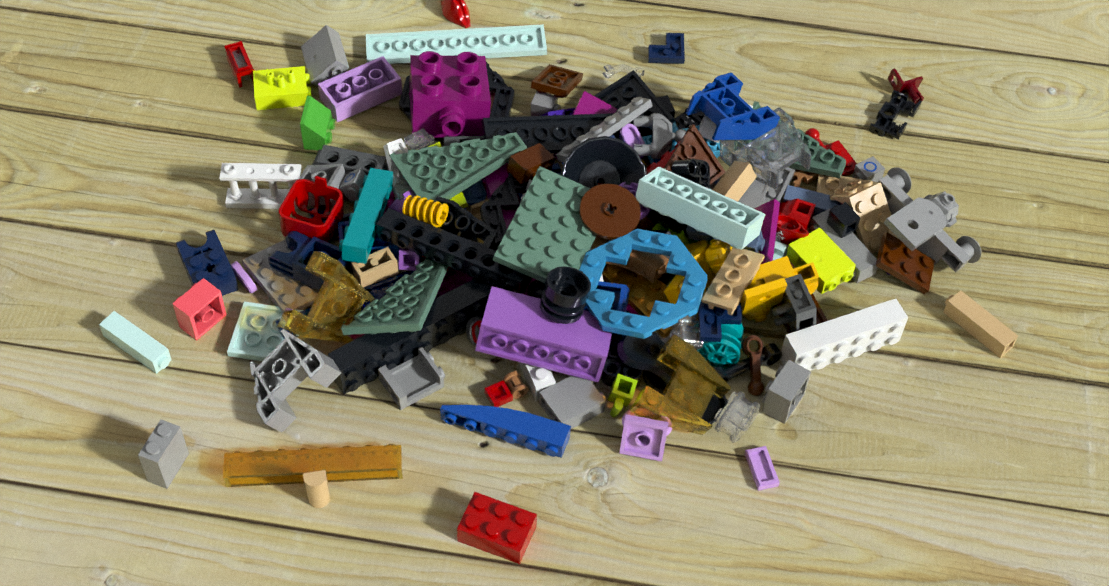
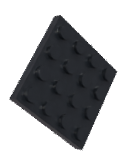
(628, 88)

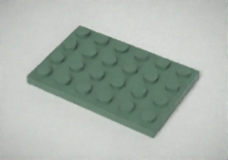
(546, 228)

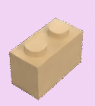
(379, 267)

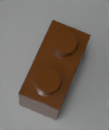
(526, 163)

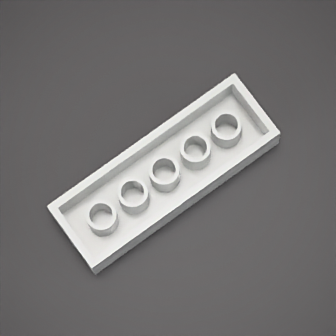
(845, 336)

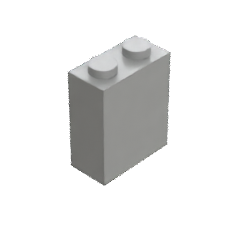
(572, 401)
(163, 454)

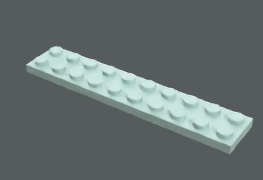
(487, 42)

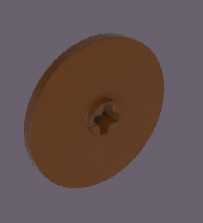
(600, 221)

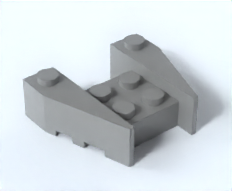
(283, 372)

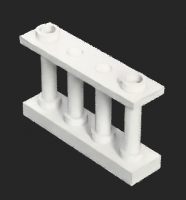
(254, 172)

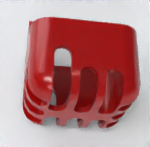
(311, 226)

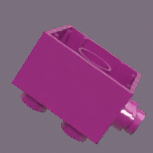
(449, 94)

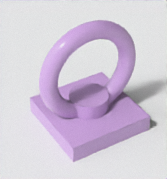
(643, 436)

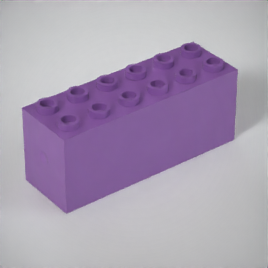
(520, 332)

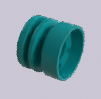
(728, 350)

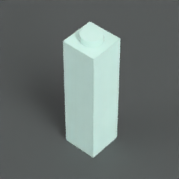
(135, 342)

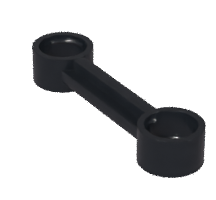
(769, 356)

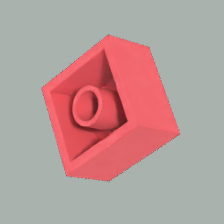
(199, 309)

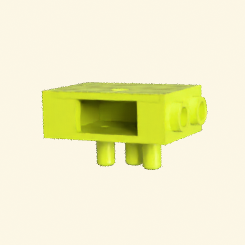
(281, 87)
(829, 260)

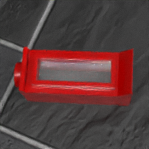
(239, 61)

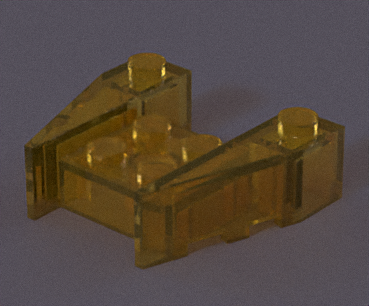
(334, 306)
(686, 392)

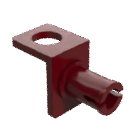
(910, 86)

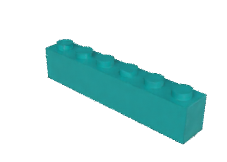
(367, 212)

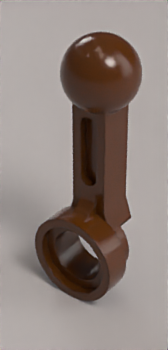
(755, 386)

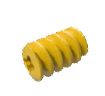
(425, 210)

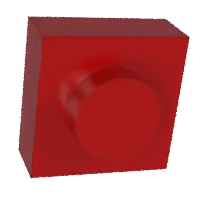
(498, 394)

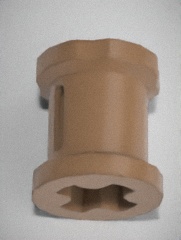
(515, 384)

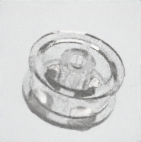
(736, 416)

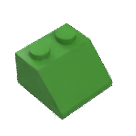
(316, 125)

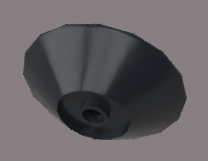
(603, 159)

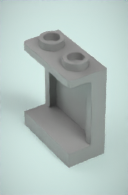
(412, 379)

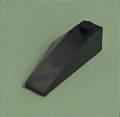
(466, 225)

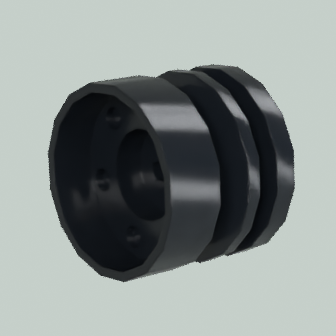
(565, 295)

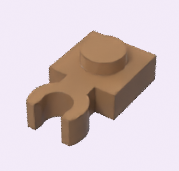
(805, 176)

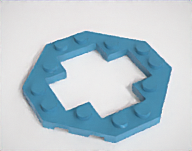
(663, 313)

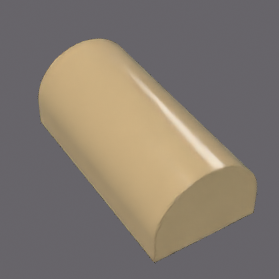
(317, 488)

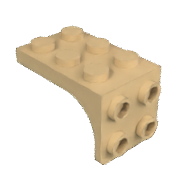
(871, 206)

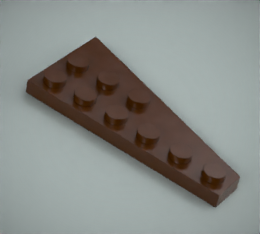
(690, 147)

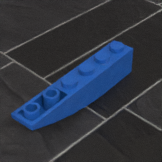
(511, 425)

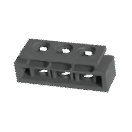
(350, 159)

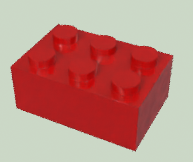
(497, 527)

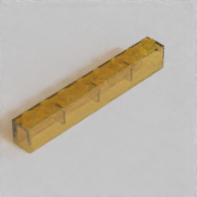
(288, 466)

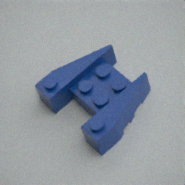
(730, 112)

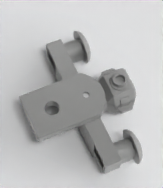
(922, 222)

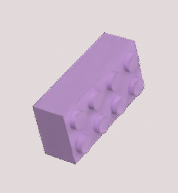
(360, 88)

